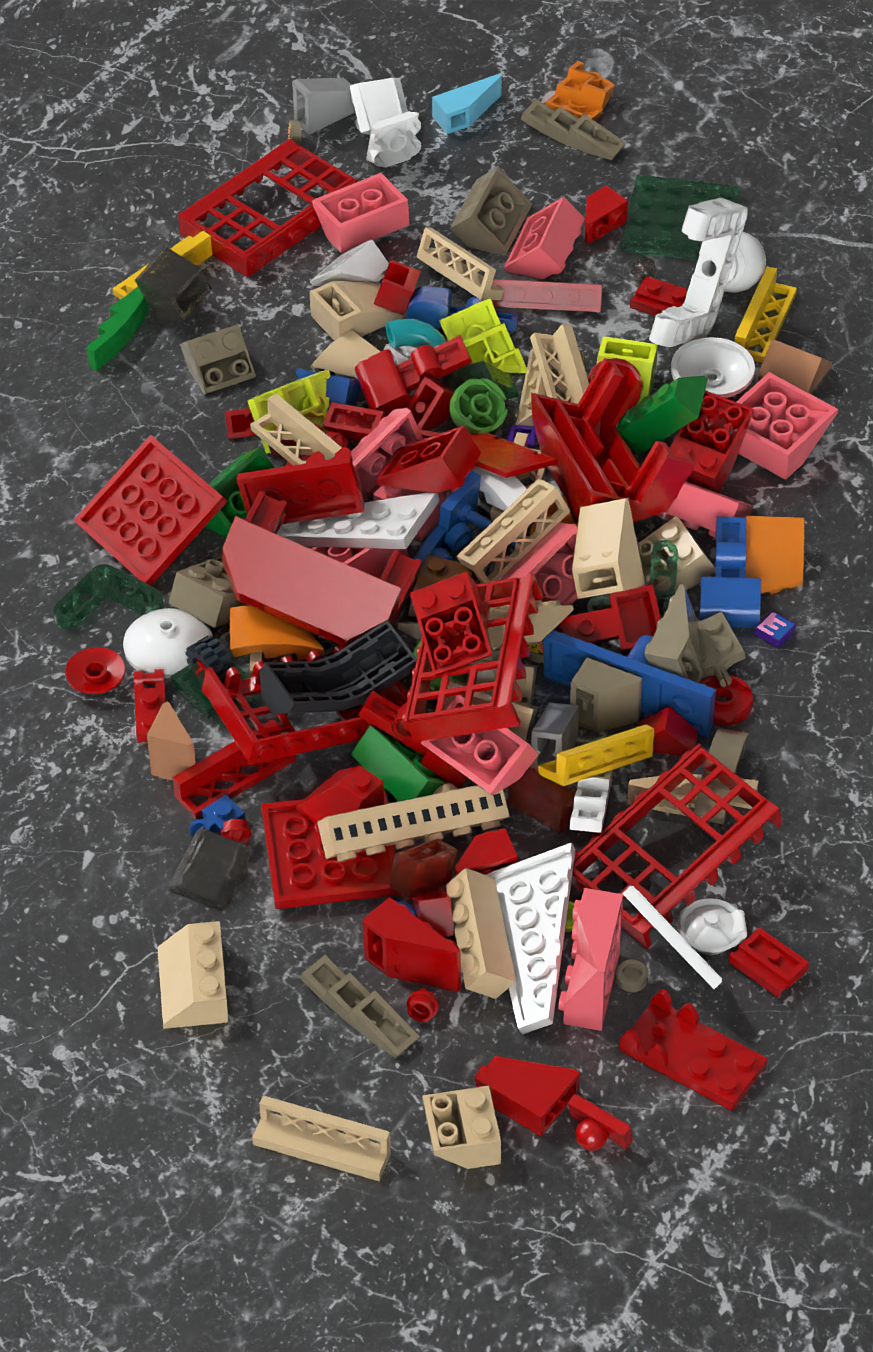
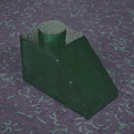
(485, 370)

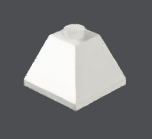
(358, 264)

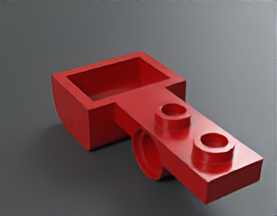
(389, 383)
(628, 618)
(388, 717)

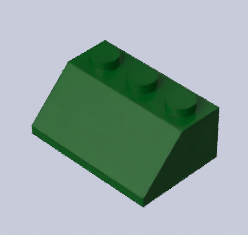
(662, 413)
(227, 486)
(396, 765)

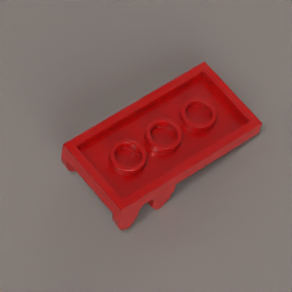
(310, 489)
(692, 1052)

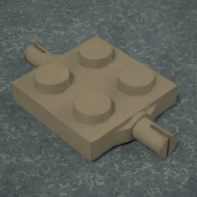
(718, 647)

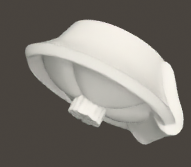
(712, 926)

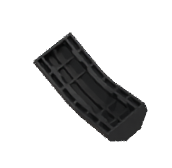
(339, 679)

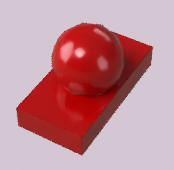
(597, 1125)

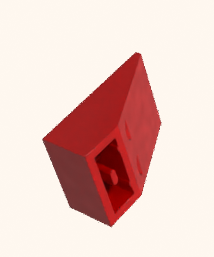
(714, 440)
(452, 623)
(410, 948)

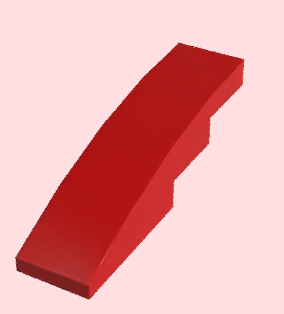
(357, 421)

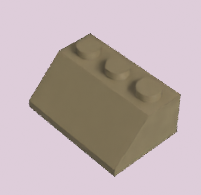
(491, 214)

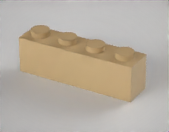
(480, 933)

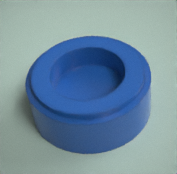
(458, 536)

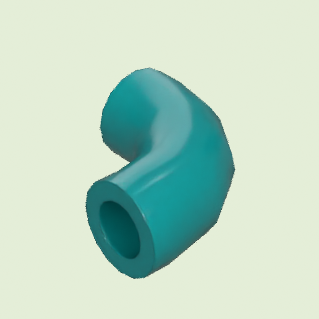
(412, 333)

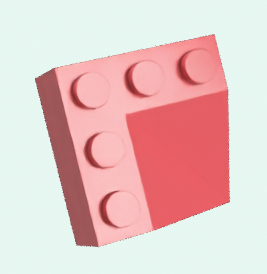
(783, 425)
(596, 958)

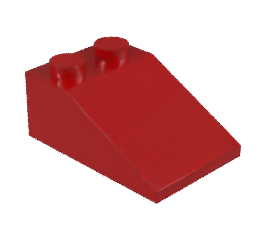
(432, 463)

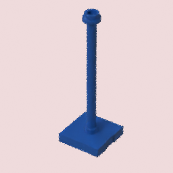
(462, 506)

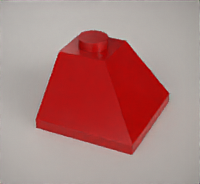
(343, 793)

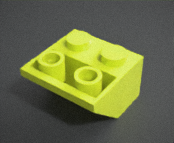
(640, 354)

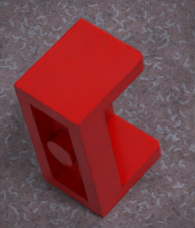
(397, 287)

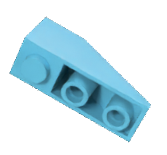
(465, 104)

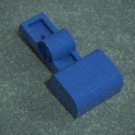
(434, 303)
(729, 589)

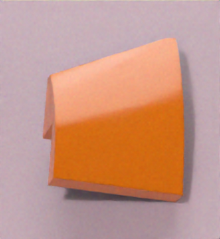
(582, 93)
(775, 552)
(259, 631)

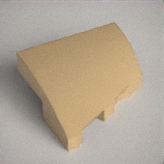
(344, 355)

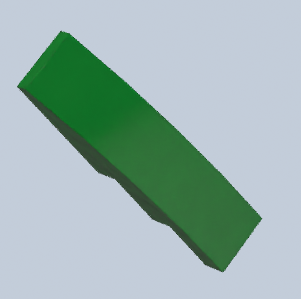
(118, 330)

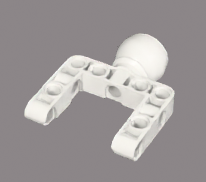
(726, 262)

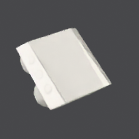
(377, 102)
(394, 140)

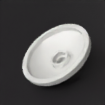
(718, 359)
(161, 640)

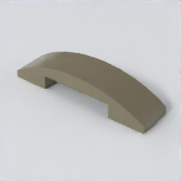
(728, 748)

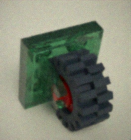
(189, 680)

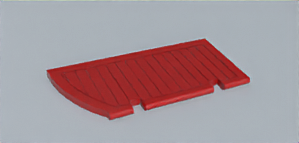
(508, 457)

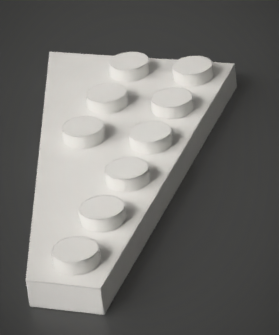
(382, 525)
(534, 915)

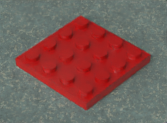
(150, 511)
(303, 873)

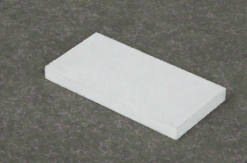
(672, 936)

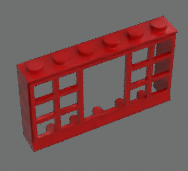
(283, 236)
(500, 713)
(293, 741)
(702, 868)

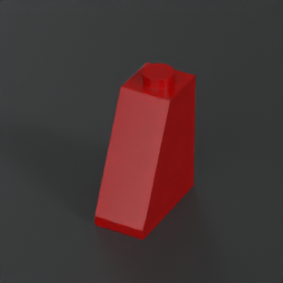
(529, 1090)

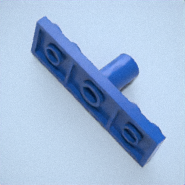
(659, 688)

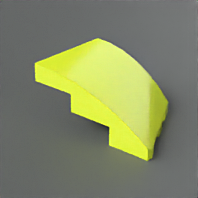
(484, 337)
(304, 395)

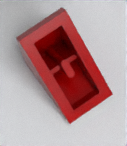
(671, 732)

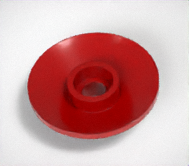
(95, 670)

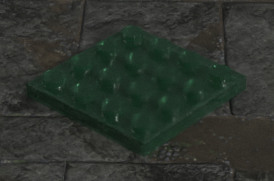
(660, 211)

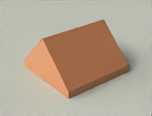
(794, 366)
(169, 745)

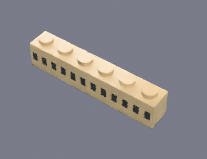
(411, 820)

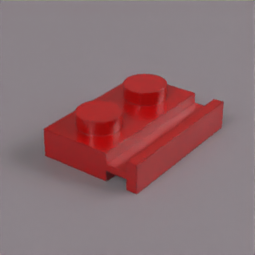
(656, 296)
(768, 962)

